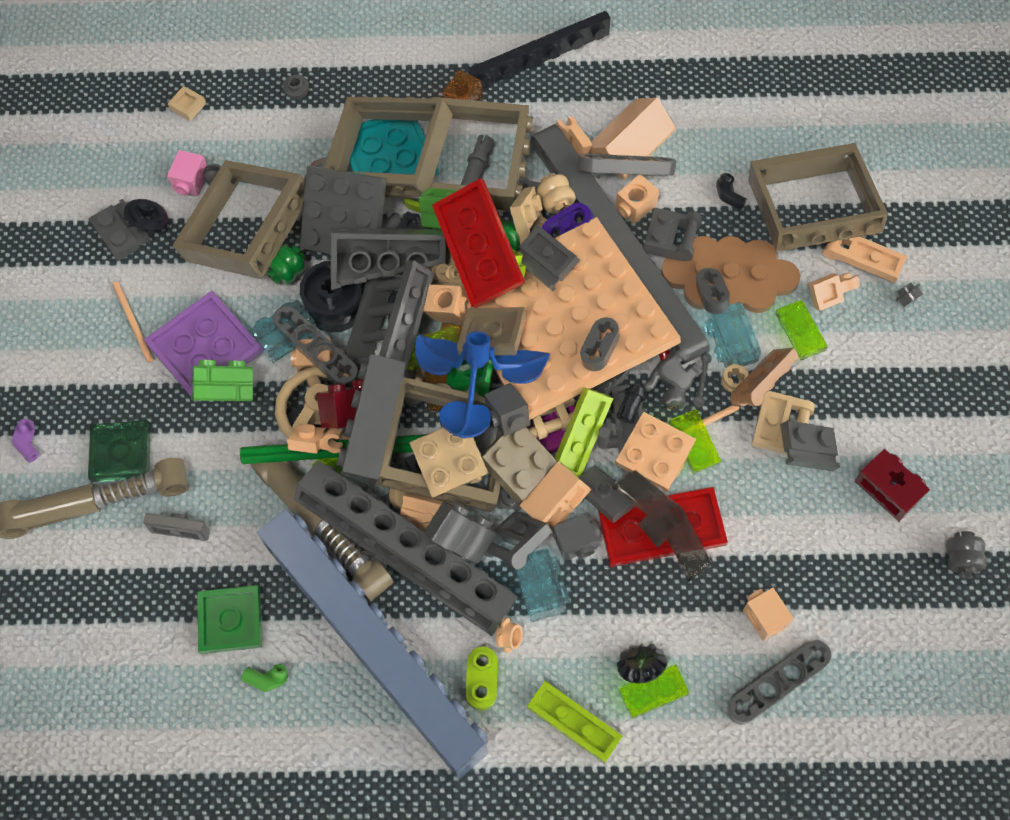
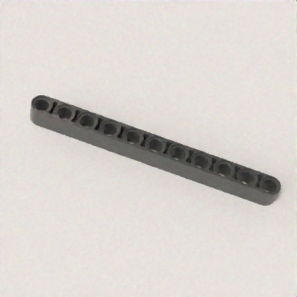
(562, 159)

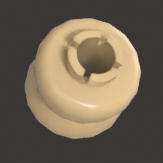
(555, 193)

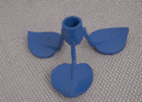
(439, 357)

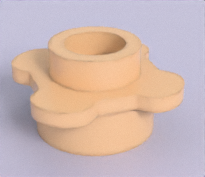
(509, 635)

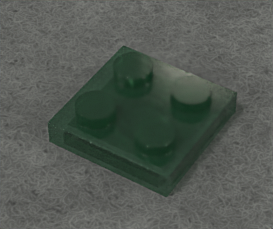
(119, 450)

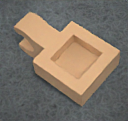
(575, 135)
(830, 289)
(311, 439)

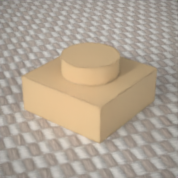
(186, 103)

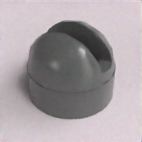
(210, 172)

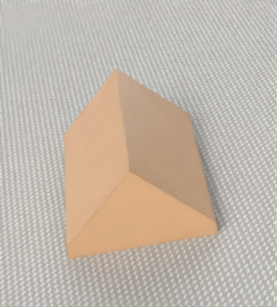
(635, 131)

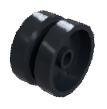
(330, 309)

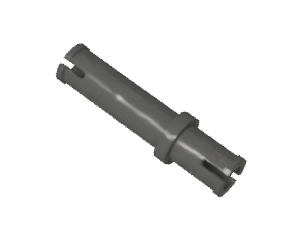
(478, 159)

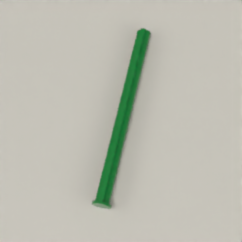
(280, 452)

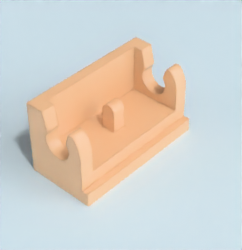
(555, 496)

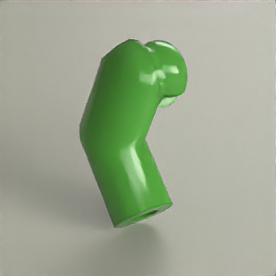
(267, 681)

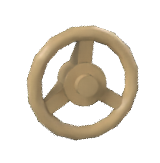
(310, 412)

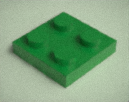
(229, 619)

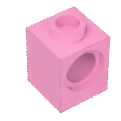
(187, 173)

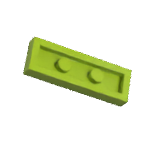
(583, 430)
(574, 722)

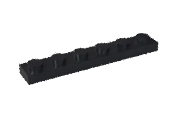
(542, 49)

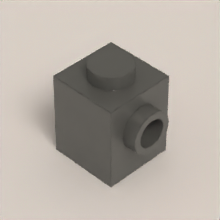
(507, 410)
(576, 537)

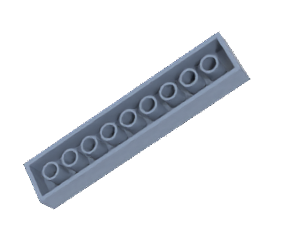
(375, 645)

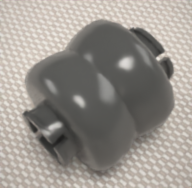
(966, 554)

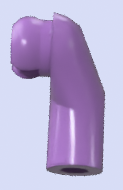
(23, 439)

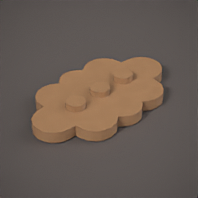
(748, 270)

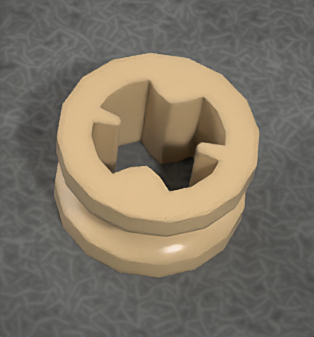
(737, 369)

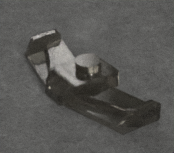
(665, 522)

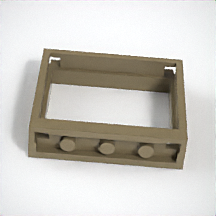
(393, 109)
(497, 113)
(813, 164)
(269, 236)
(414, 483)

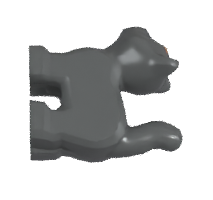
(675, 377)

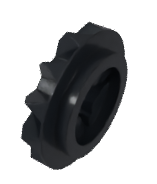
(145, 208)
(652, 666)

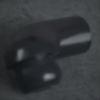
(726, 191)

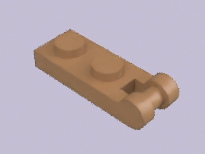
(763, 377)

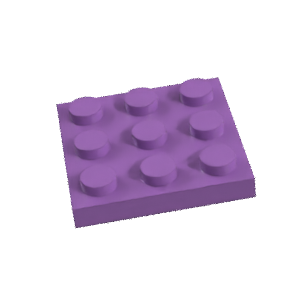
(202, 333)

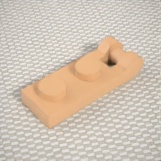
(867, 256)

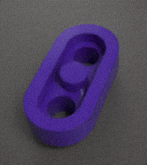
(567, 219)

